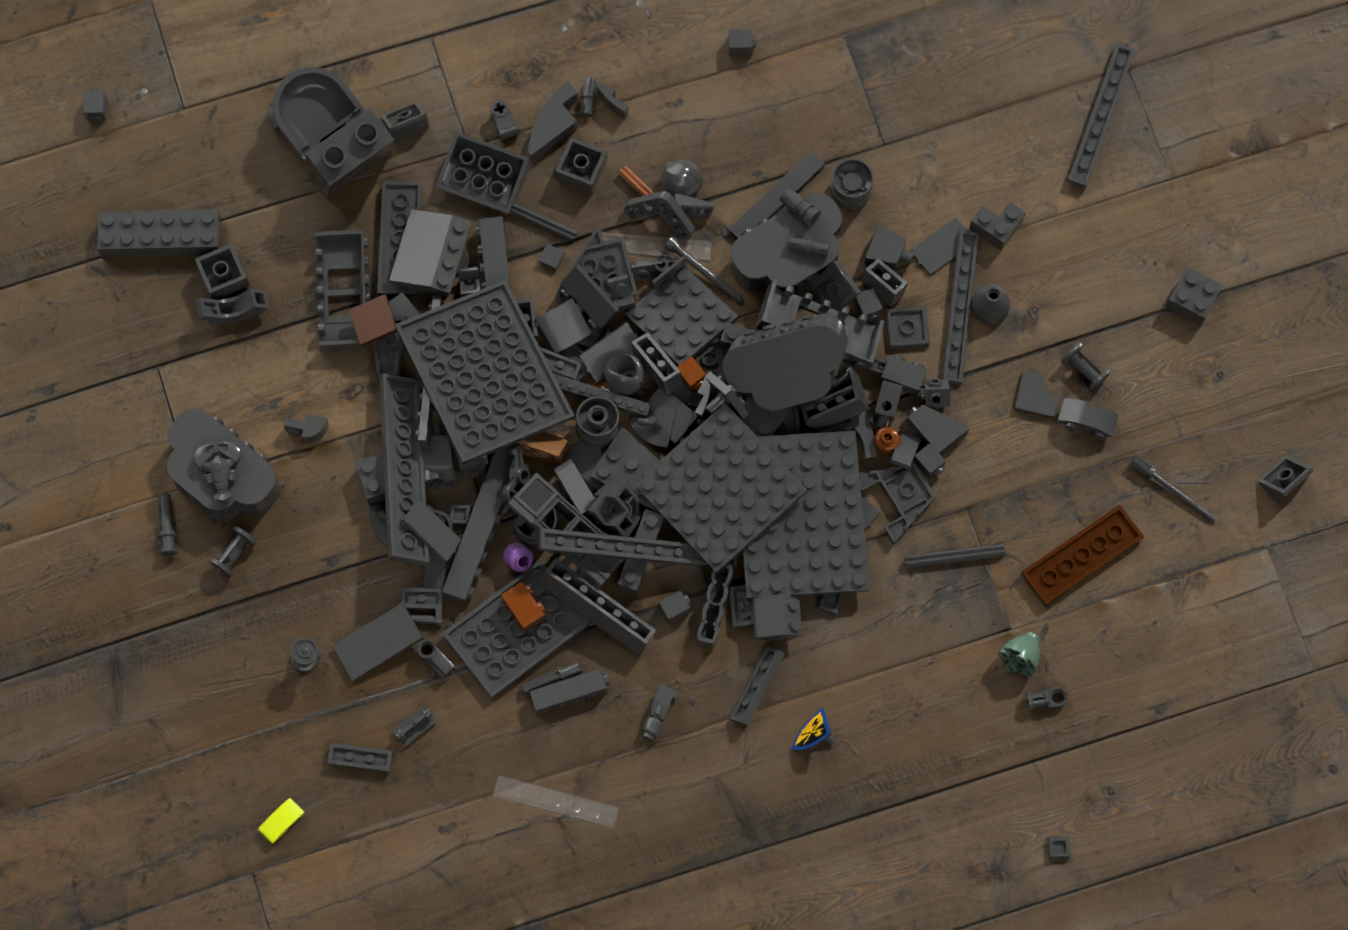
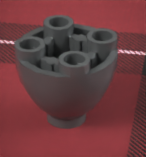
(989, 309)

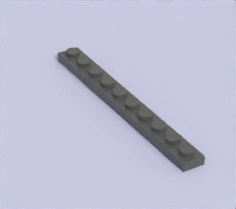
(621, 547)

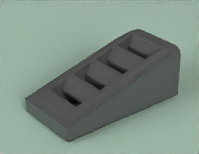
(693, 207)

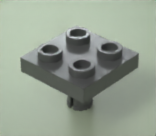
(726, 395)

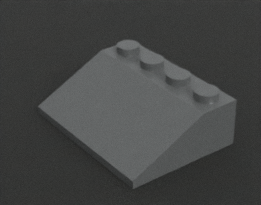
(483, 172)
(430, 252)

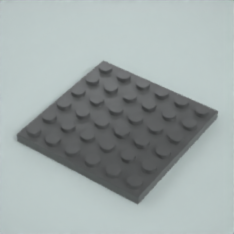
(721, 488)

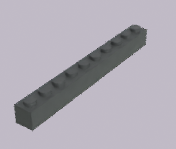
(586, 391)

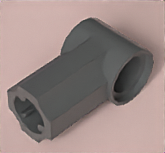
(436, 659)

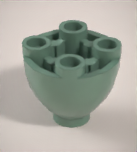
(1021, 654)

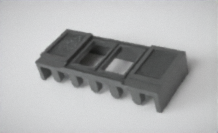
(336, 253)
(862, 336)
(536, 501)

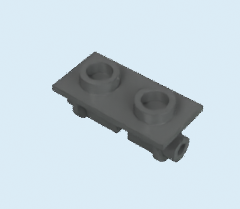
(643, 270)
(414, 726)

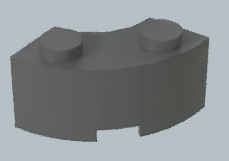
(1079, 416)

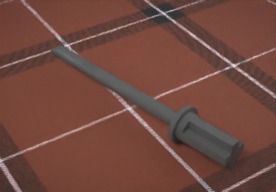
(1149, 471)

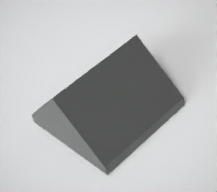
(405, 121)
(1285, 477)

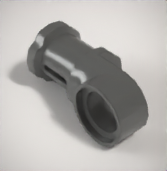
(1045, 699)

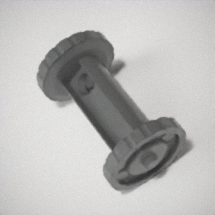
(1092, 373)
(233, 551)
(304, 654)

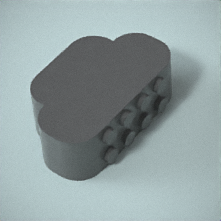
(764, 251)
(787, 361)
(256, 481)

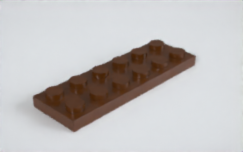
(1082, 555)

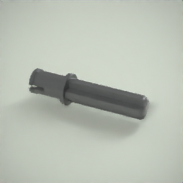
(551, 678)

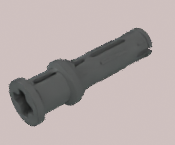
(166, 531)

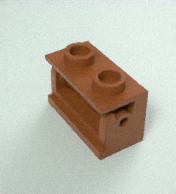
(523, 606)

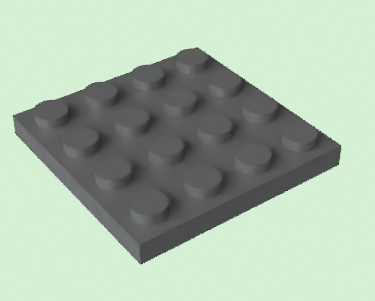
(681, 316)

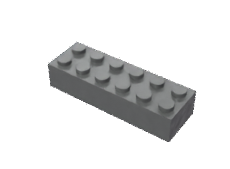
(158, 233)

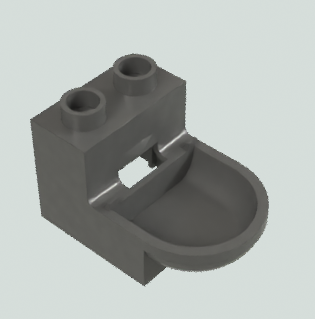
(328, 128)

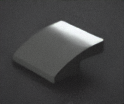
(563, 326)

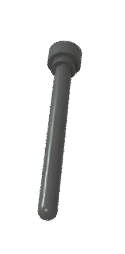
(673, 246)

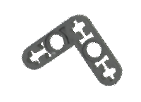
(665, 204)

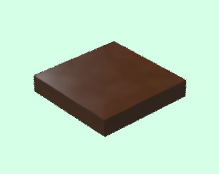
(373, 320)

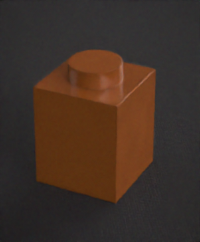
(691, 374)

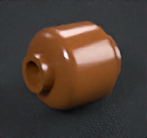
(886, 447)

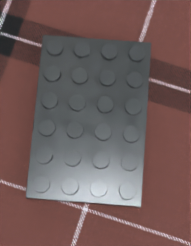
(496, 645)

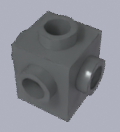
(936, 393)

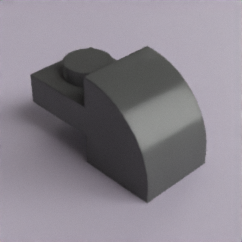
(311, 430)

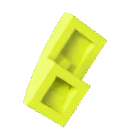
(280, 821)

